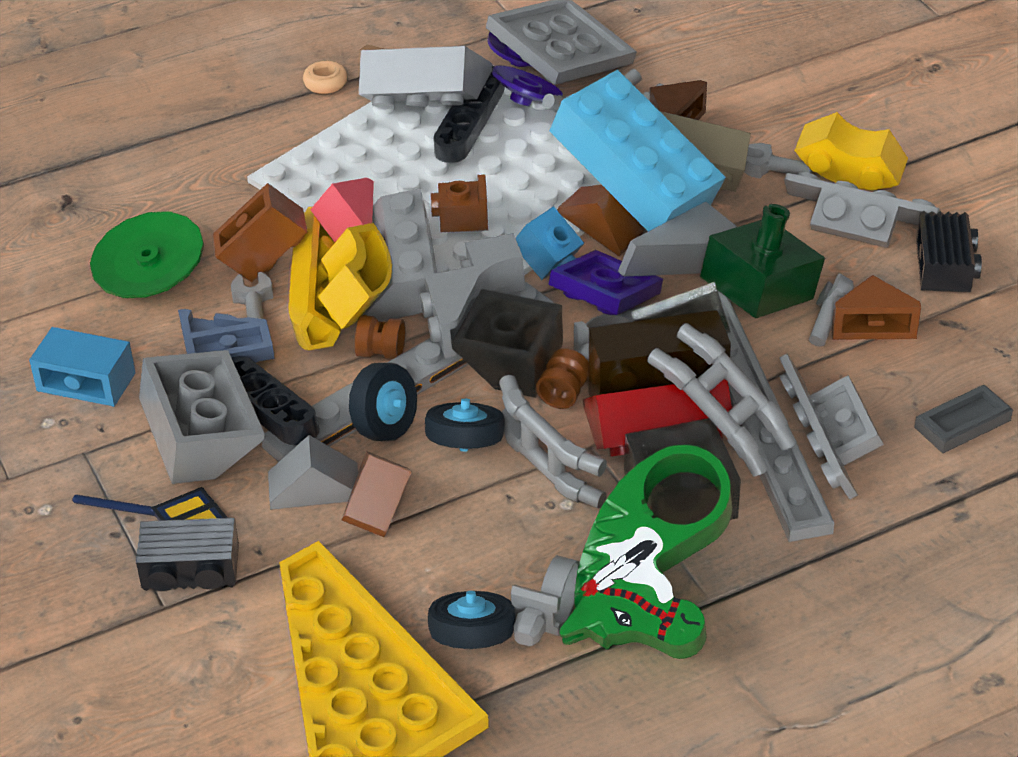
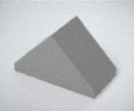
(311, 476)

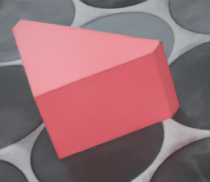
(345, 206)

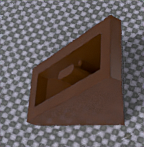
(681, 99)

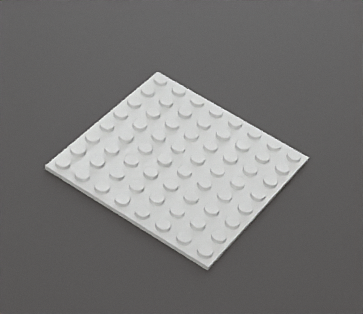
(395, 148)

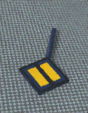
(191, 505)

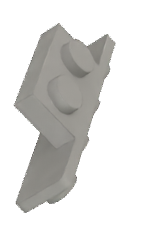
(855, 212)
(838, 423)

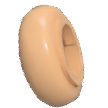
(325, 77)

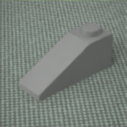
(675, 245)

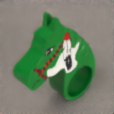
(620, 574)

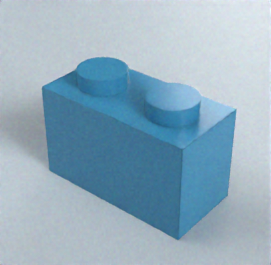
(82, 366)

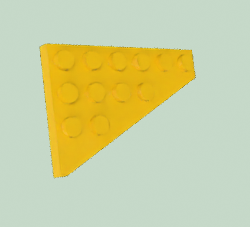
(362, 674)

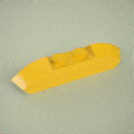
(308, 279)

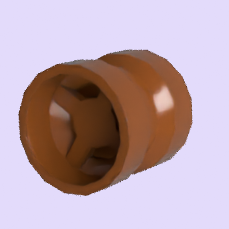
(379, 337)
(563, 378)

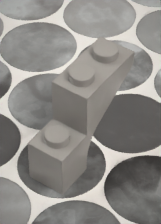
(449, 295)

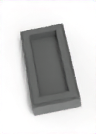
(963, 418)

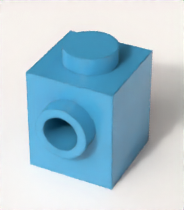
(548, 242)

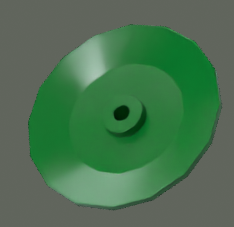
(147, 254)

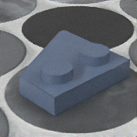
(239, 336)

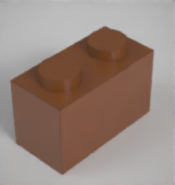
(260, 233)

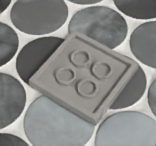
(560, 40)

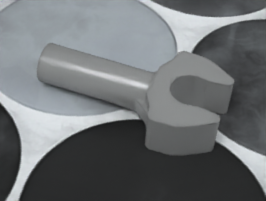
(761, 160)
(252, 296)
(826, 300)

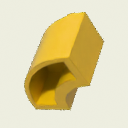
(851, 154)
(357, 273)

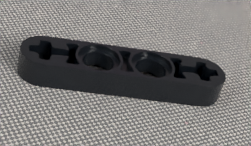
(466, 135)
(276, 405)

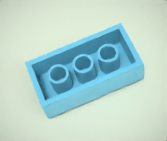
(635, 151)

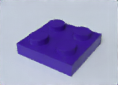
(598, 282)

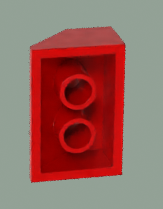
(643, 409)

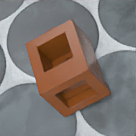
(461, 205)

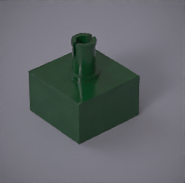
(762, 265)

